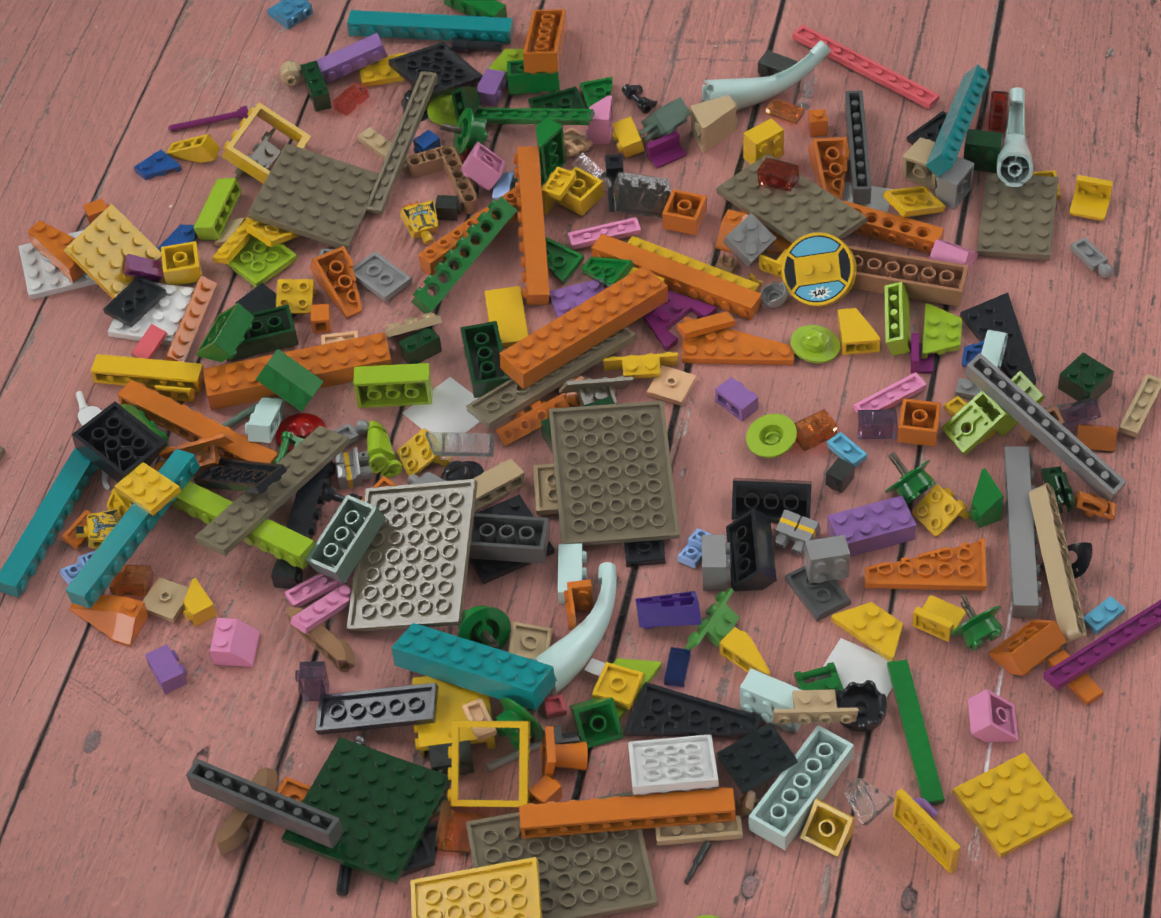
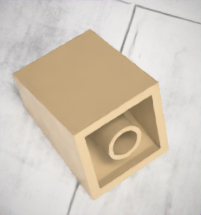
(713, 121)
(915, 164)

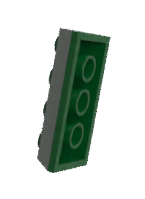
(269, 331)

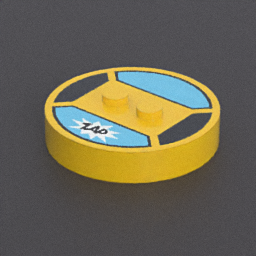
(818, 269)

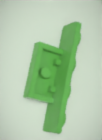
(717, 623)

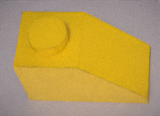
(198, 604)

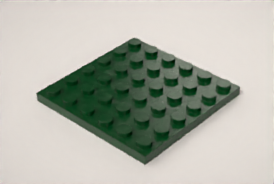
(380, 805)

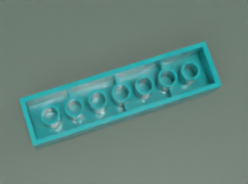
(473, 666)

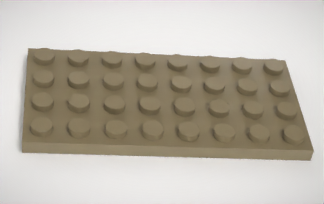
(791, 213)

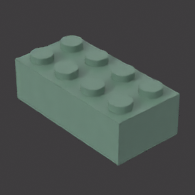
(346, 538)

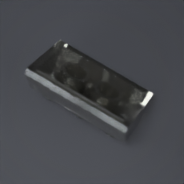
(640, 194)

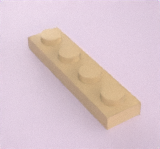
(378, 145)
(1141, 406)
(699, 832)

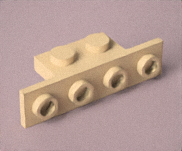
(813, 707)

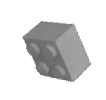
(955, 183)
(749, 240)
(827, 559)
(715, 562)

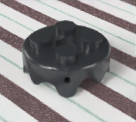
(863, 695)

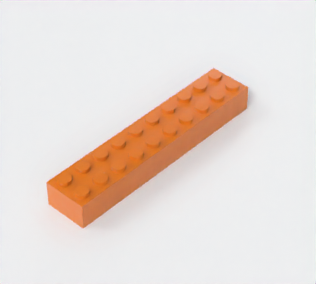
(583, 327)
(331, 362)

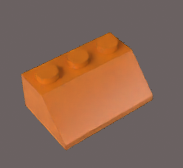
(1028, 646)

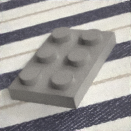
(381, 276)

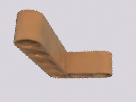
(445, 159)

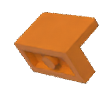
(1097, 436)

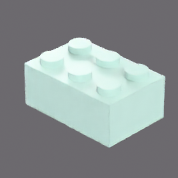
(763, 694)

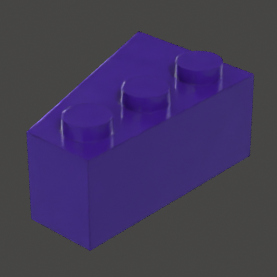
(668, 610)

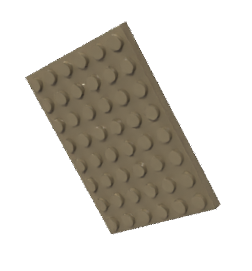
(613, 473)
(416, 559)
(577, 872)

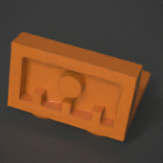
(577, 598)

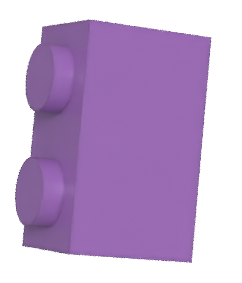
(492, 87)
(736, 399)
(166, 668)

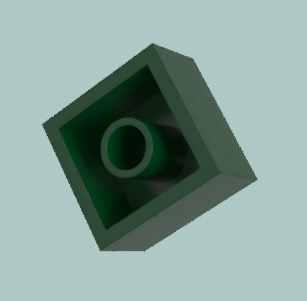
(983, 149)
(1085, 378)

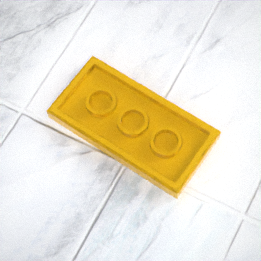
(507, 308)
(926, 831)

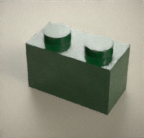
(420, 346)

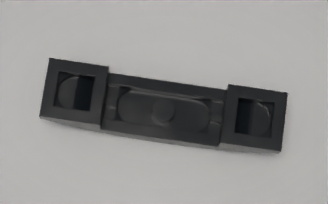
(614, 164)

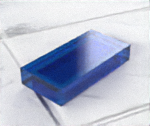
(677, 667)

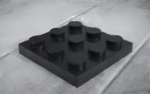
(757, 758)

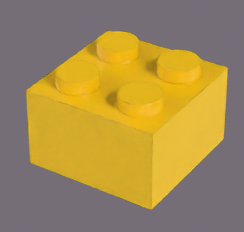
(763, 140)
(583, 192)
(181, 263)

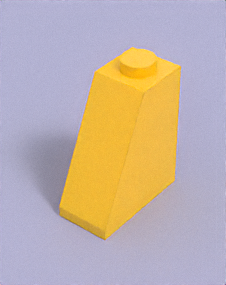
(856, 333)

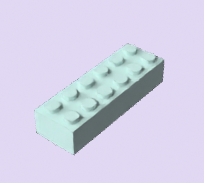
(792, 795)

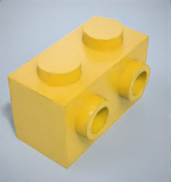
(627, 136)

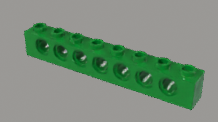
(427, 302)

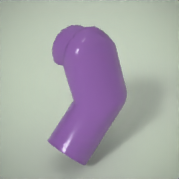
(927, 807)

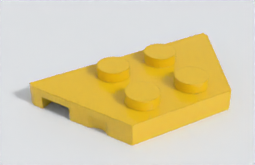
(871, 627)

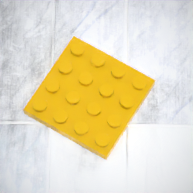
(104, 247)
(1012, 804)

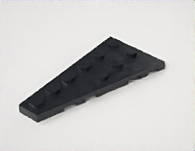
(1000, 316)
(677, 714)

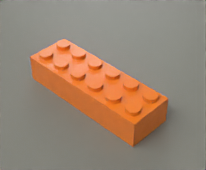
(545, 41)

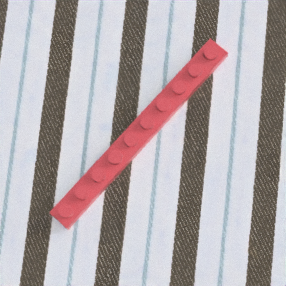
(868, 68)

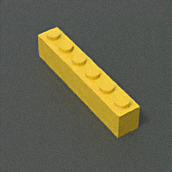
(150, 372)

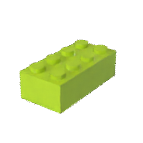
(393, 385)

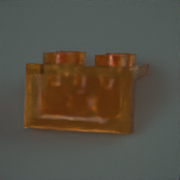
(452, 829)

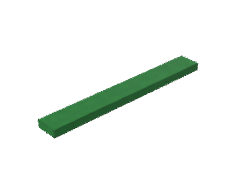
(534, 116)
(915, 732)

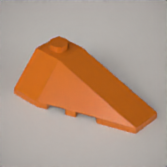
(829, 163)
(733, 219)
(337, 278)

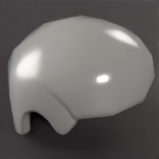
(774, 295)

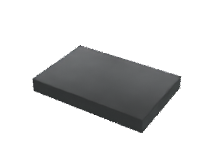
(818, 598)

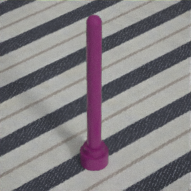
(240, 113)

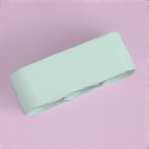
(994, 347)

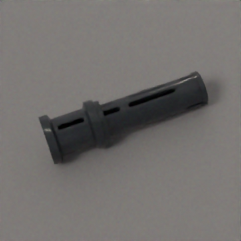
(468, 45)

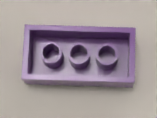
(874, 525)

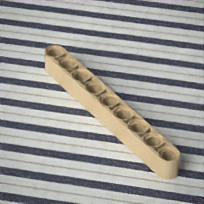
(1057, 563)

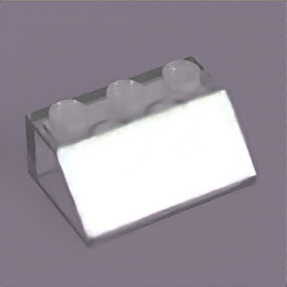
(461, 445)

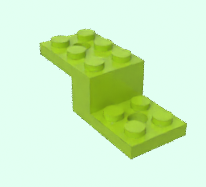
(985, 416)

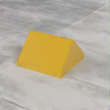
(828, 828)

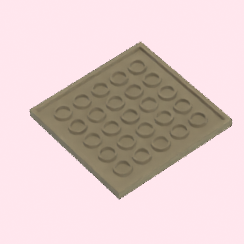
(314, 196)

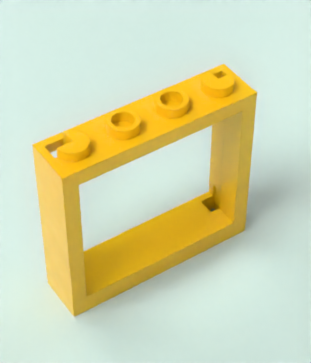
(270, 117)
(524, 763)

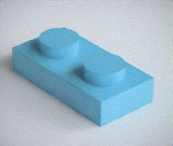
(846, 449)
(1103, 615)

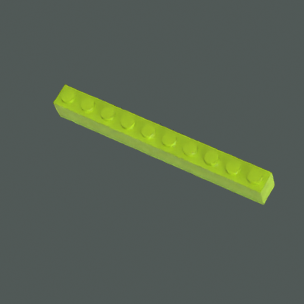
(268, 536)

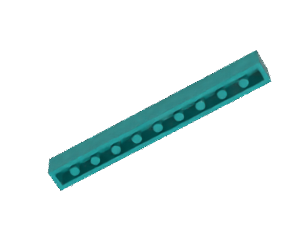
(429, 26)
(958, 121)
(46, 524)
(126, 537)

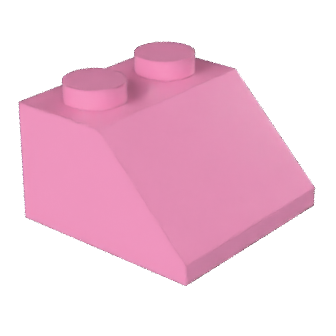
(601, 125)
(483, 166)
(953, 253)
(234, 643)
(992, 718)

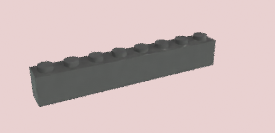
(857, 147)
(265, 803)

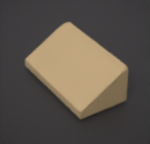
(228, 231)

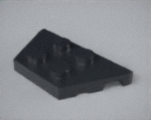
(426, 851)

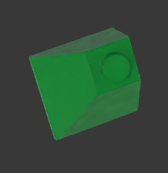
(987, 501)
(596, 721)

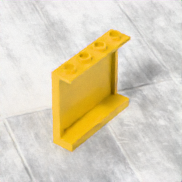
(448, 709)

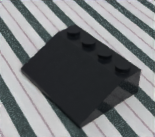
(117, 442)

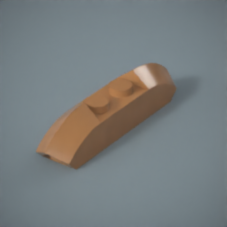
(327, 643)
(239, 822)

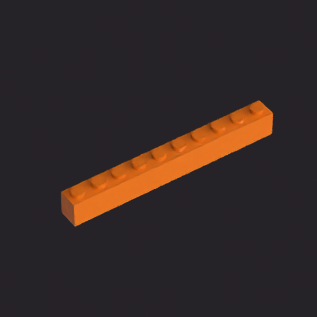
(532, 225)
(684, 278)
(191, 424)
(627, 813)

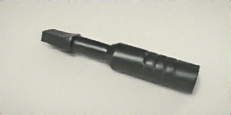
(698, 860)

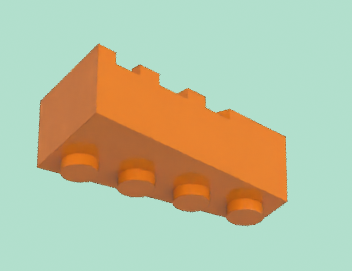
(50, 244)

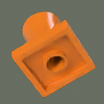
(561, 755)

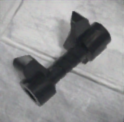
(643, 103)
(329, 494)

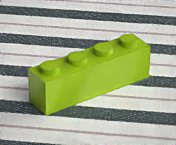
(217, 209)
(897, 318)

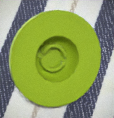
(442, 110)
(815, 344)
(771, 435)

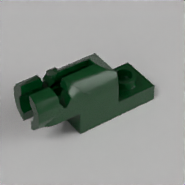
(1061, 487)

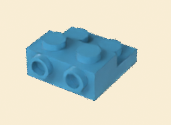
(290, 12)

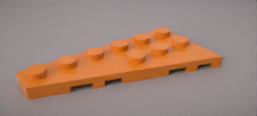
(735, 347)
(934, 570)

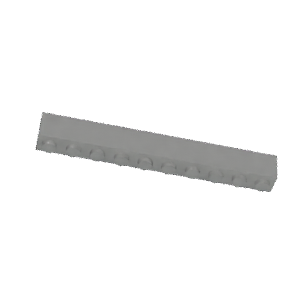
(1044, 427)
(1021, 532)

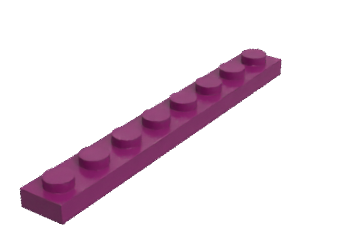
(1104, 647)

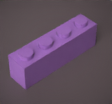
(352, 58)

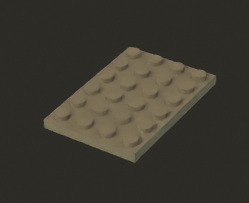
(1018, 219)

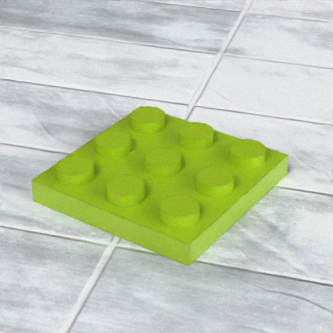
(260, 262)

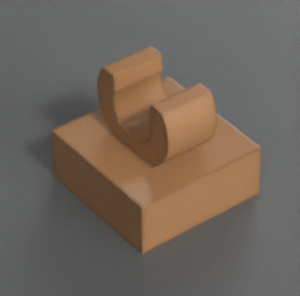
(727, 263)
(746, 803)

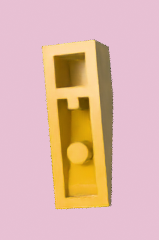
(195, 149)
(741, 651)

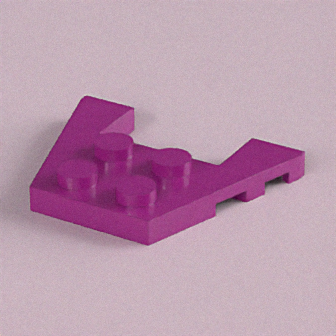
(671, 312)

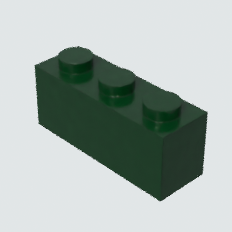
(316, 86)

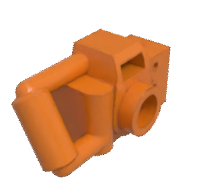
(1094, 505)

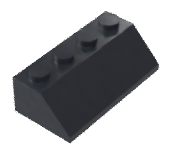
(771, 497)
(751, 552)

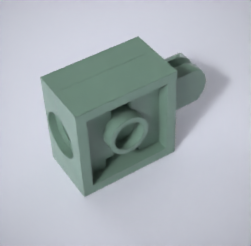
(665, 119)

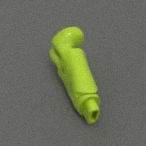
(381, 452)

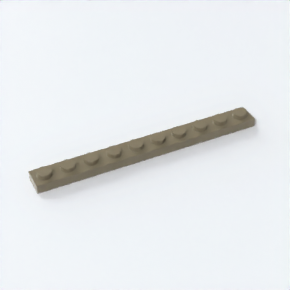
(401, 143)

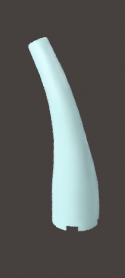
(752, 91)
(1015, 159)
(577, 647)

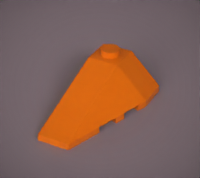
(115, 616)

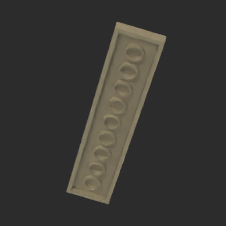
(511, 398)
(253, 508)

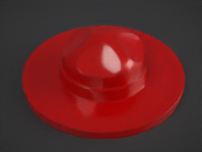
(299, 425)

